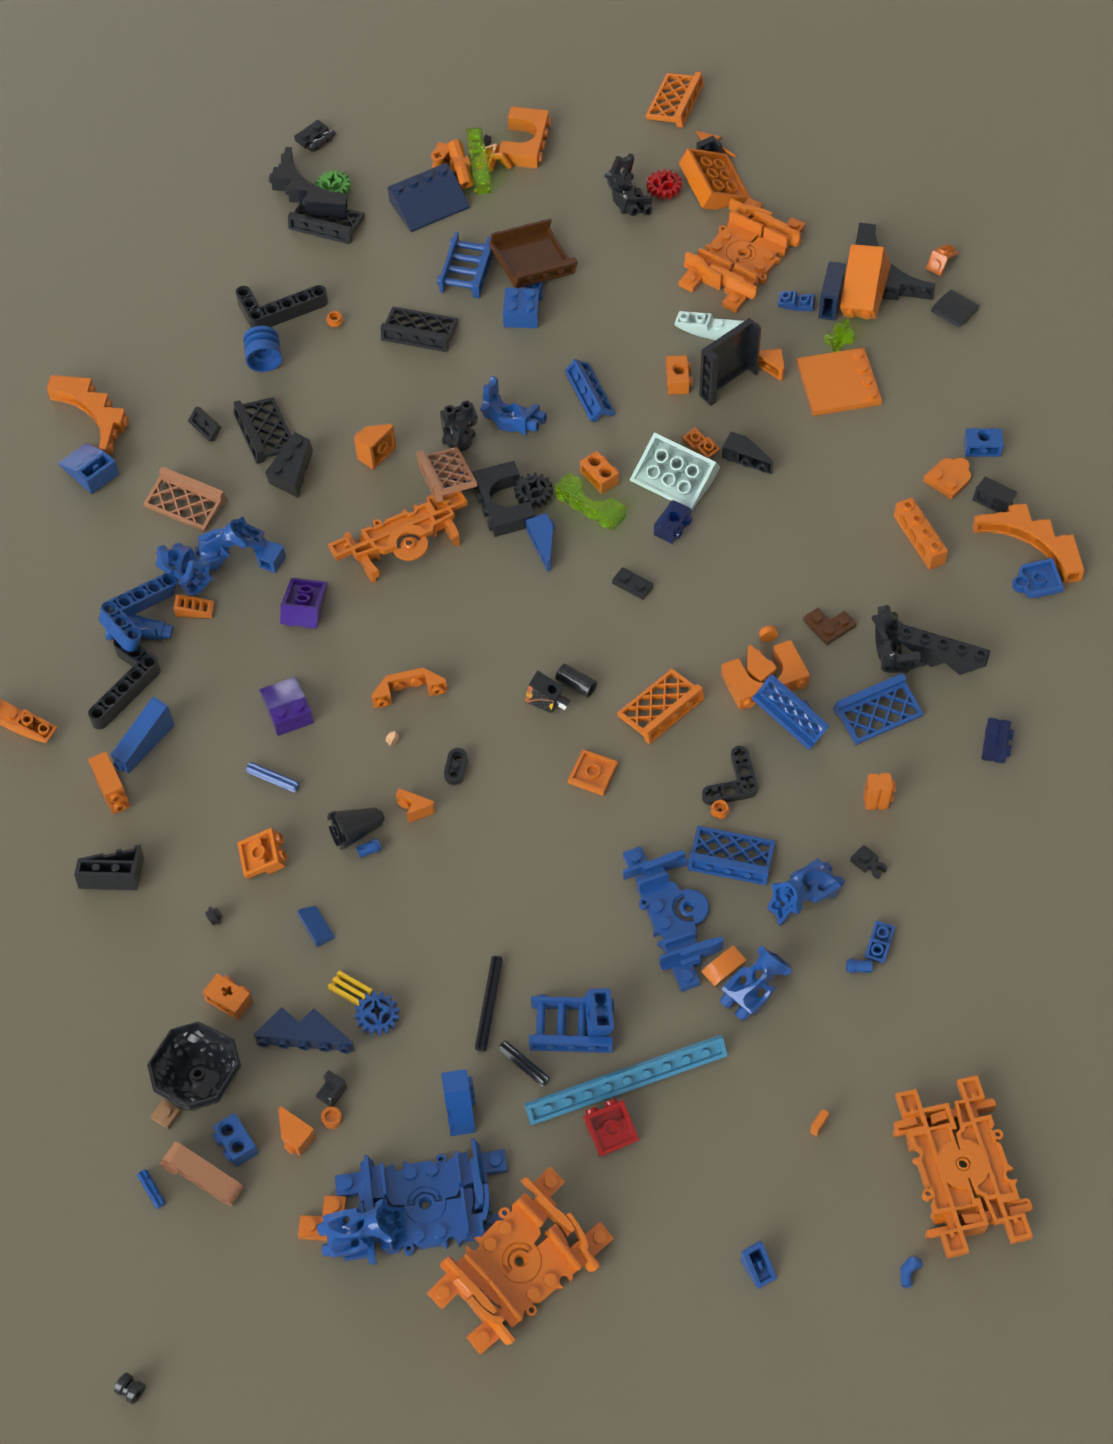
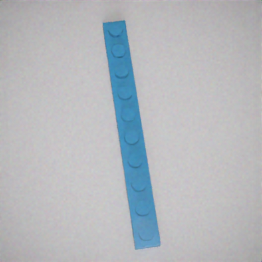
(625, 1080)

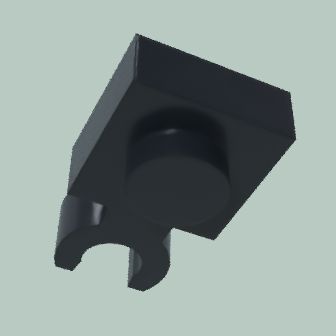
(867, 860)

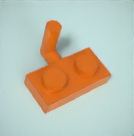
(493, 154)

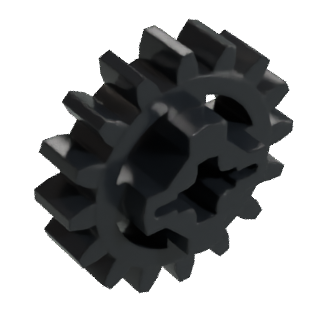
(533, 490)

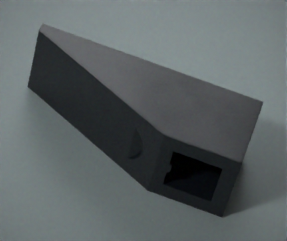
(745, 452)

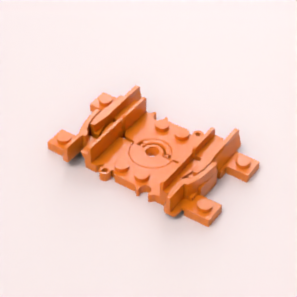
(750, 233)
(949, 1183)

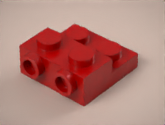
(610, 1127)

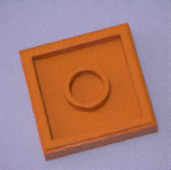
(593, 772)

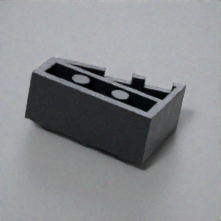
(110, 871)

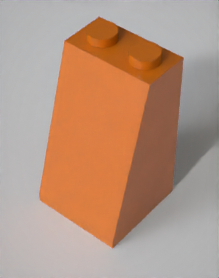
(864, 281)

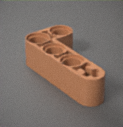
(201, 1173)

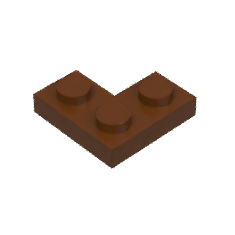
(828, 629)

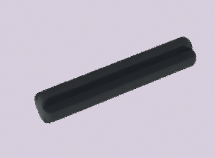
(524, 1063)

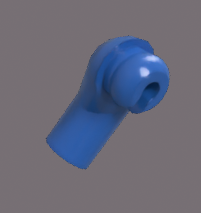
(906, 1270)

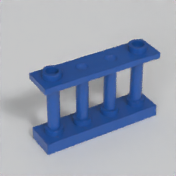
(479, 273)
(561, 1041)

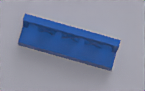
(589, 390)

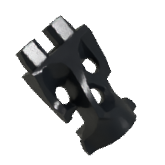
(625, 195)
(456, 425)
(889, 648)

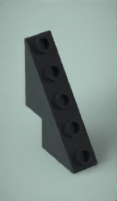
(941, 649)

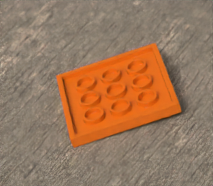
(838, 381)

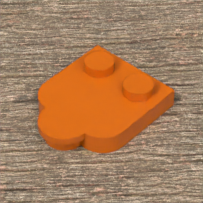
(949, 476)

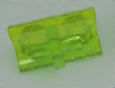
(842, 335)

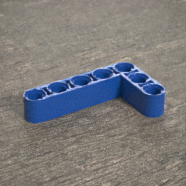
(116, 611)

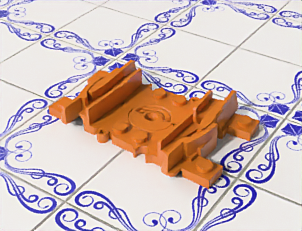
(495, 1276)

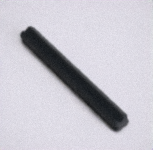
(488, 1004)

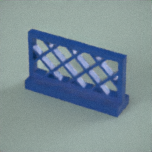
(872, 694)
(792, 720)
(728, 866)

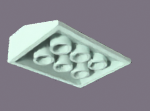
(674, 471)

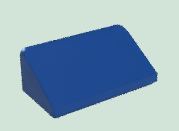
(315, 925)

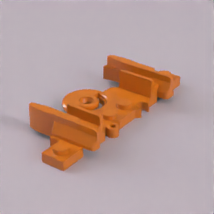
(383, 538)

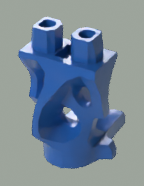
(510, 416)
(217, 542)
(192, 575)
(792, 892)
(746, 994)
(343, 1235)

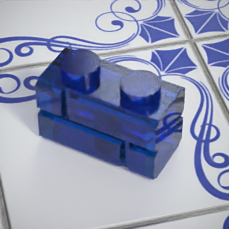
(996, 740)

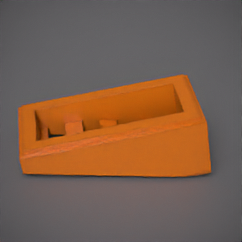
(193, 602)

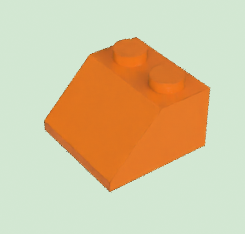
(375, 444)

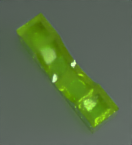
(478, 160)
(607, 512)

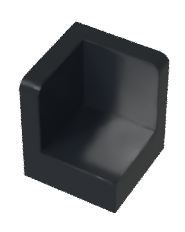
(332, 1089)

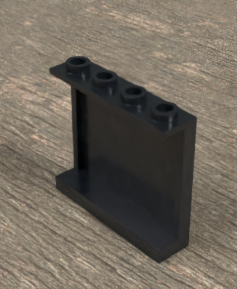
(729, 358)

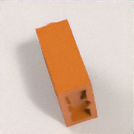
(109, 782)

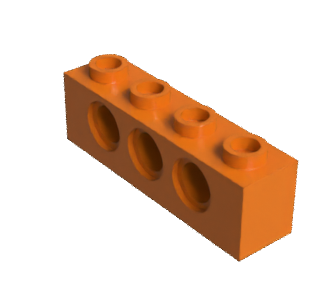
(920, 533)

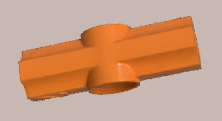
(460, 164)

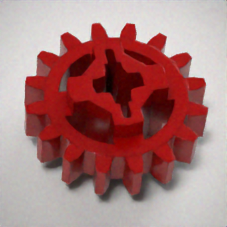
(664, 184)

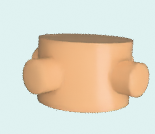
(392, 738)

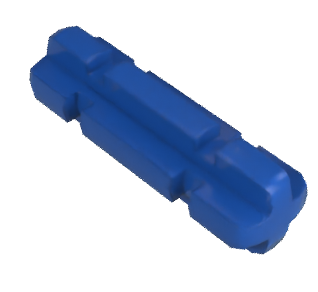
(151, 1188)

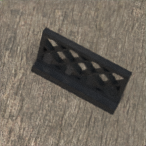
(325, 227)
(417, 335)
(251, 431)

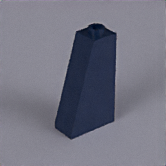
(831, 290)

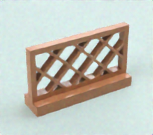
(433, 476)
(194, 488)

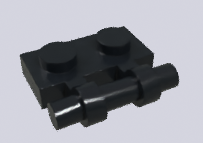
(314, 135)

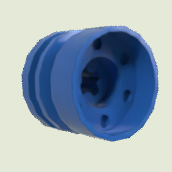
(262, 348)

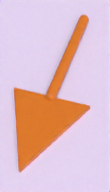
(702, 136)

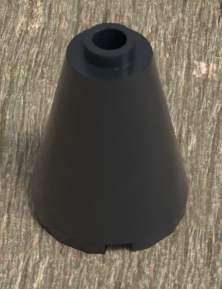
(353, 825)

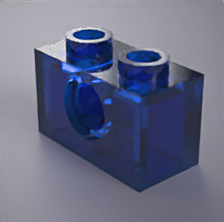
(664, 526)

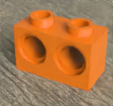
(599, 472)

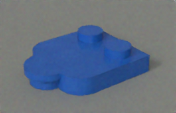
(1038, 579)

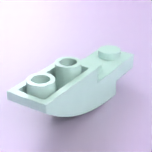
(704, 324)

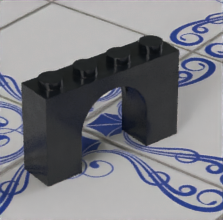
(501, 519)

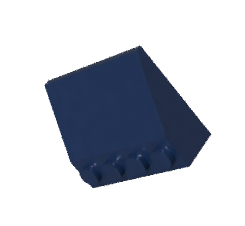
(427, 197)

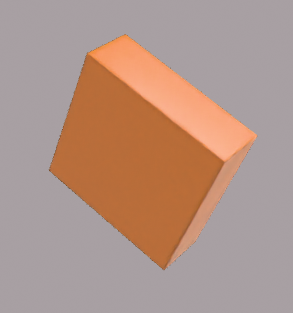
(819, 1122)

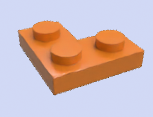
(308, 1224)

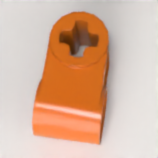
(440, 155)

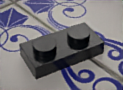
(204, 424)
(632, 583)

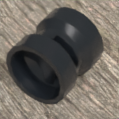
(129, 1388)

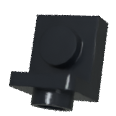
(710, 144)

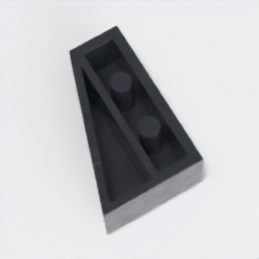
(290, 465)

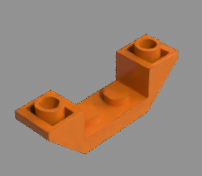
(413, 678)

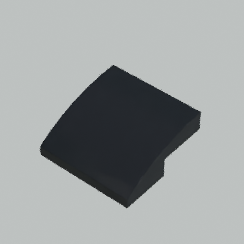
(954, 308)

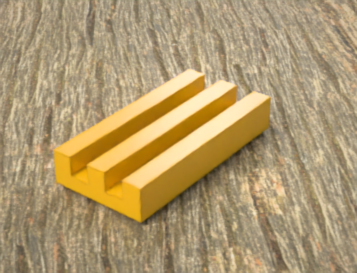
(336, 980)

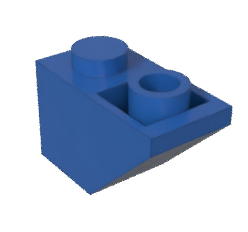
(270, 556)

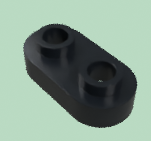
(455, 767)

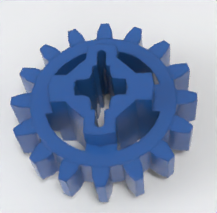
(367, 1015)

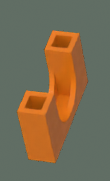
(530, 152)
(743, 688)

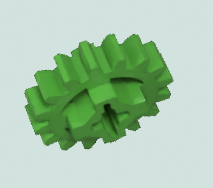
(334, 182)

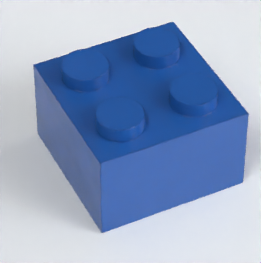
(521, 307)

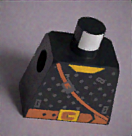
(545, 693)

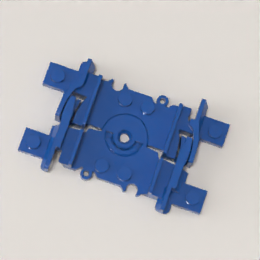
(431, 1183)

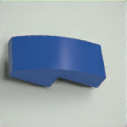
(792, 301)
(879, 941)

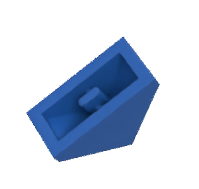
(758, 1264)

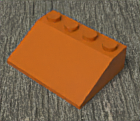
(712, 178)

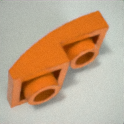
(698, 443)
(724, 965)

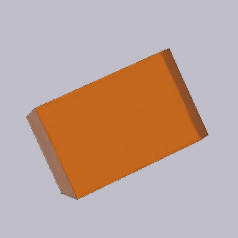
(772, 362)

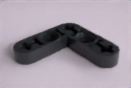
(739, 785)

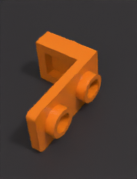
(939, 259)

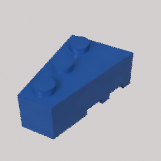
(459, 1099)

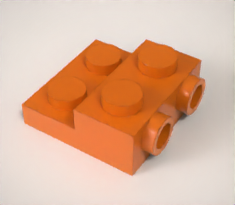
(262, 853)

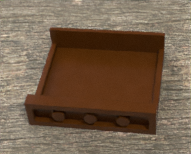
(531, 254)

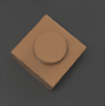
(165, 1114)

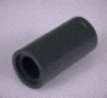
(576, 680)

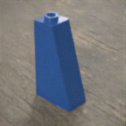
(143, 735)

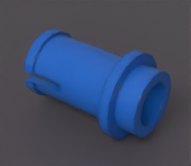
(369, 848)
(858, 966)

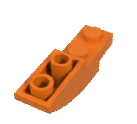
(25, 723)

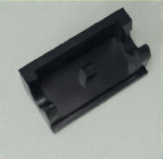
(994, 495)

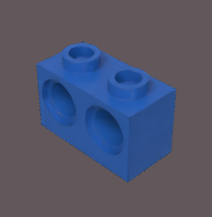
(236, 1139)

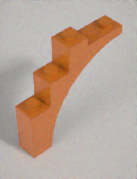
(98, 406)
(1039, 534)

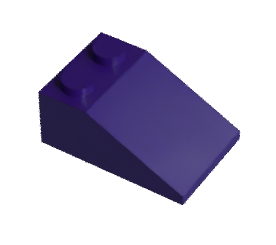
(303, 603)
(286, 706)

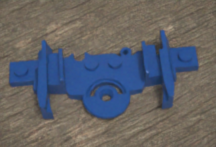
(661, 897)

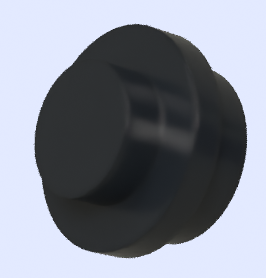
(214, 915)

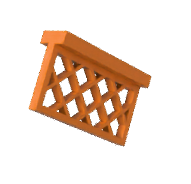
(686, 100)
(671, 712)

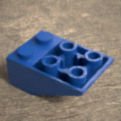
(90, 467)

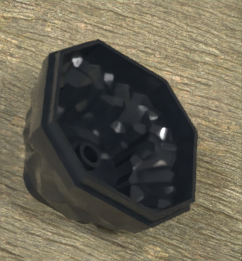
(191, 1053)

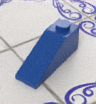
(541, 534)

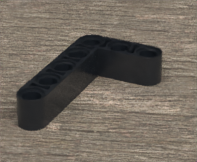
(281, 309)
(128, 683)

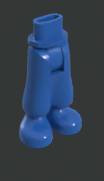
(149, 628)

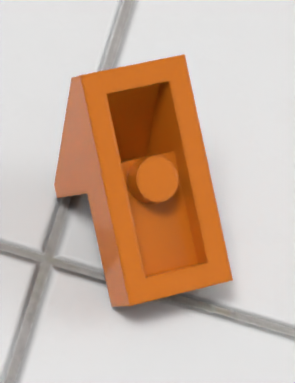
(418, 806)

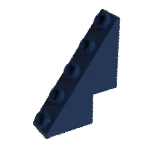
(311, 1032)

